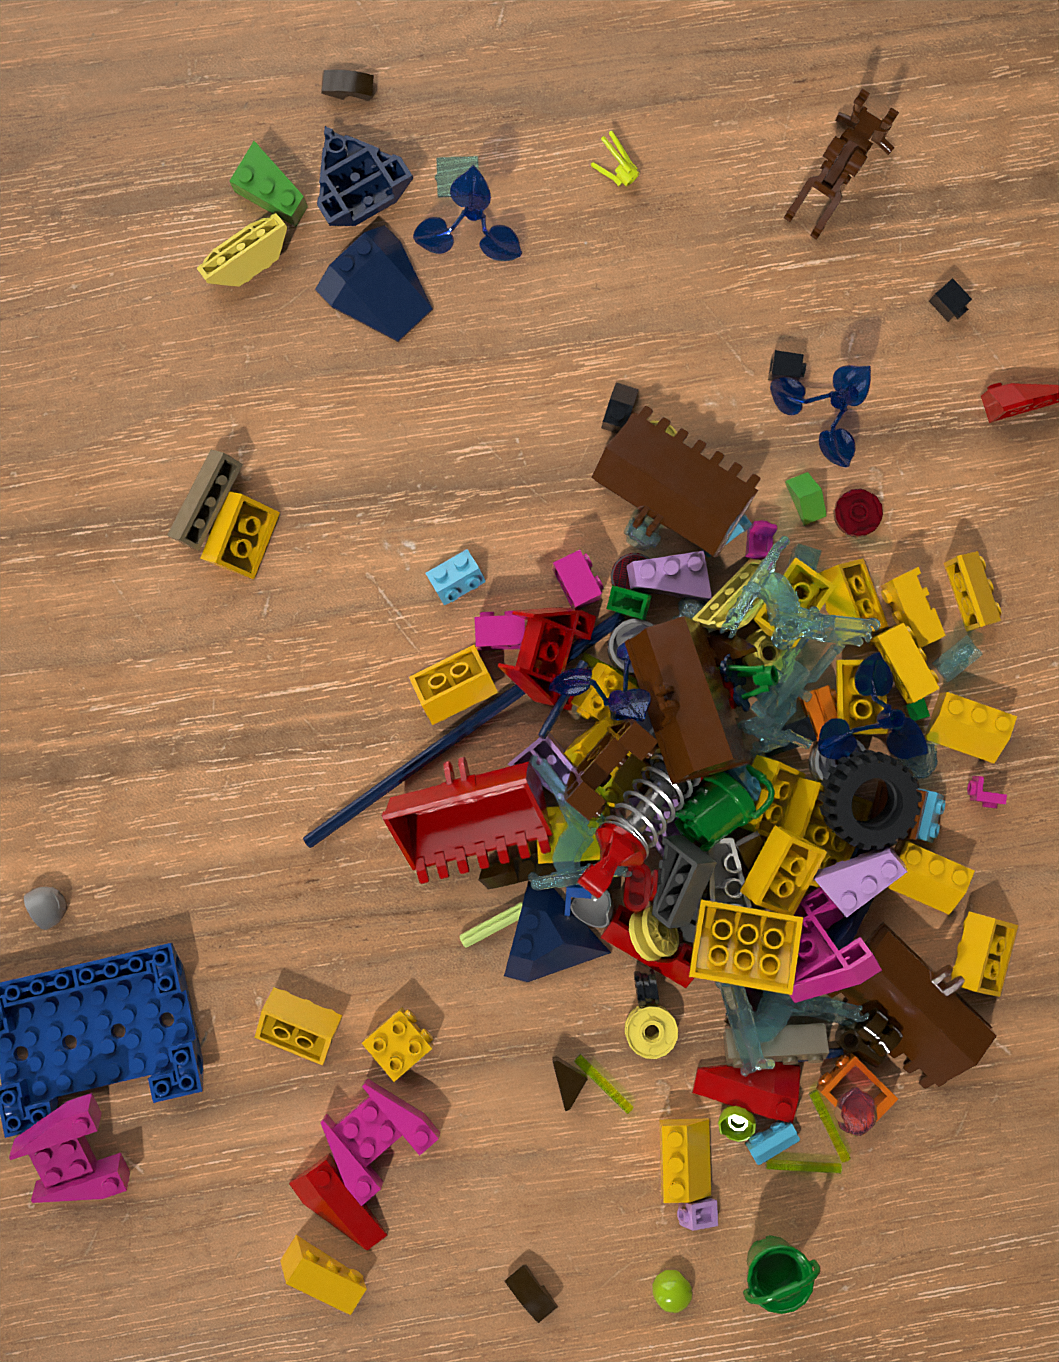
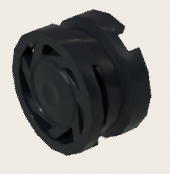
(646, 987)

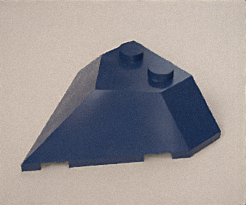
(357, 180)
(548, 939)

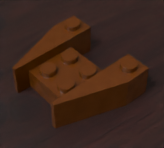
(597, 765)

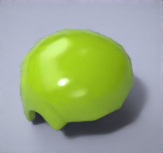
(737, 1123)
(672, 1291)

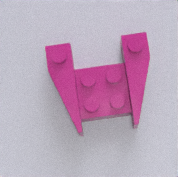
(819, 963)
(369, 1132)
(65, 1157)

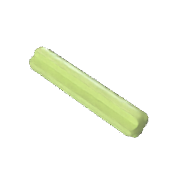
(491, 925)

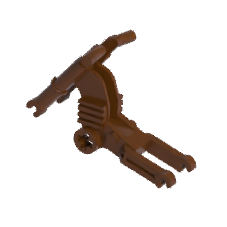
(846, 156)

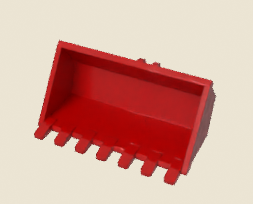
(470, 818)

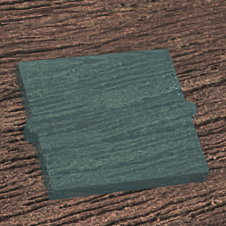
(449, 169)

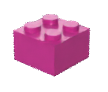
(577, 580)
(498, 632)

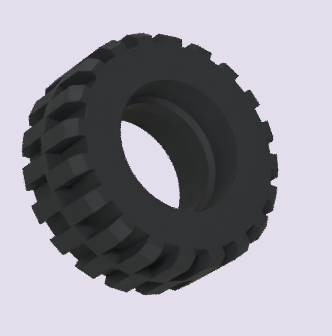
(893, 819)

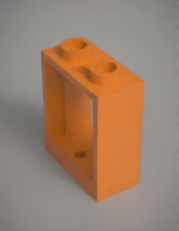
(844, 1064)

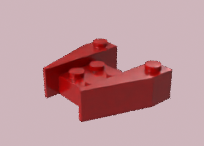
(547, 649)

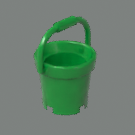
(719, 808)
(779, 1276)

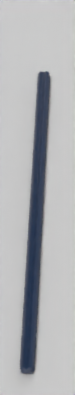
(446, 742)

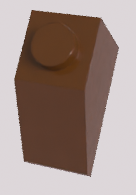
(724, 645)

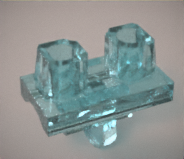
(957, 658)

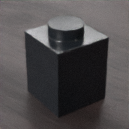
(951, 300)
(786, 365)

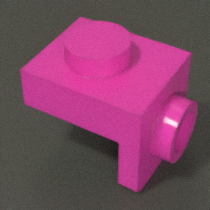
(759, 539)
(988, 799)

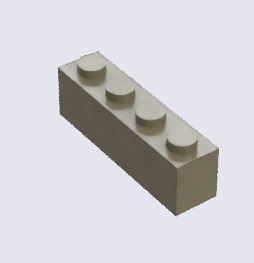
(205, 499)
(789, 1045)

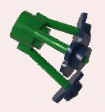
(735, 673)

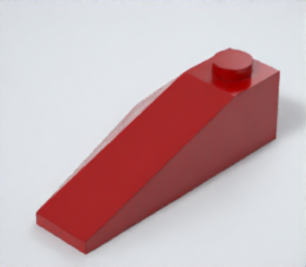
(1017, 398)
(764, 1092)
(326, 1195)

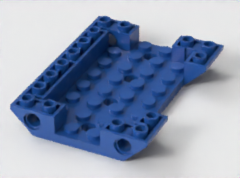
(87, 1004)

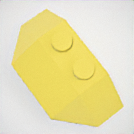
(245, 253)
(716, 610)

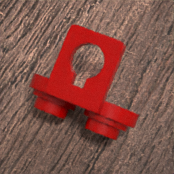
(640, 888)

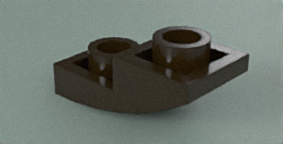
(346, 82)
(531, 1294)

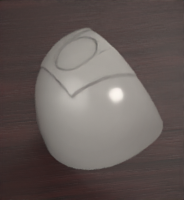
(45, 906)
(594, 911)

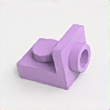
(698, 1214)

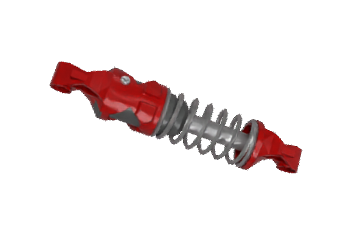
(624, 842)

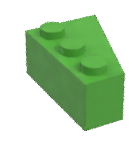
(267, 186)

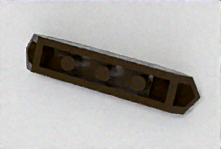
(516, 871)

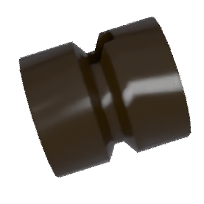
(881, 1036)

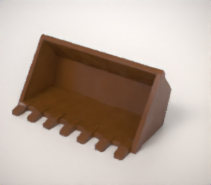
(675, 482)
(687, 700)
(937, 1025)

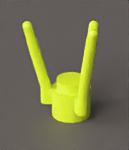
(626, 171)

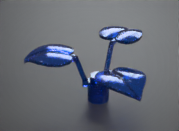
(473, 193)
(851, 389)
(622, 704)
(906, 738)

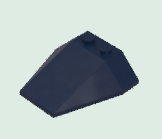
(376, 285)

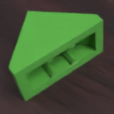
(807, 498)

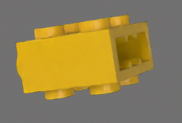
(590, 703)
(398, 1043)

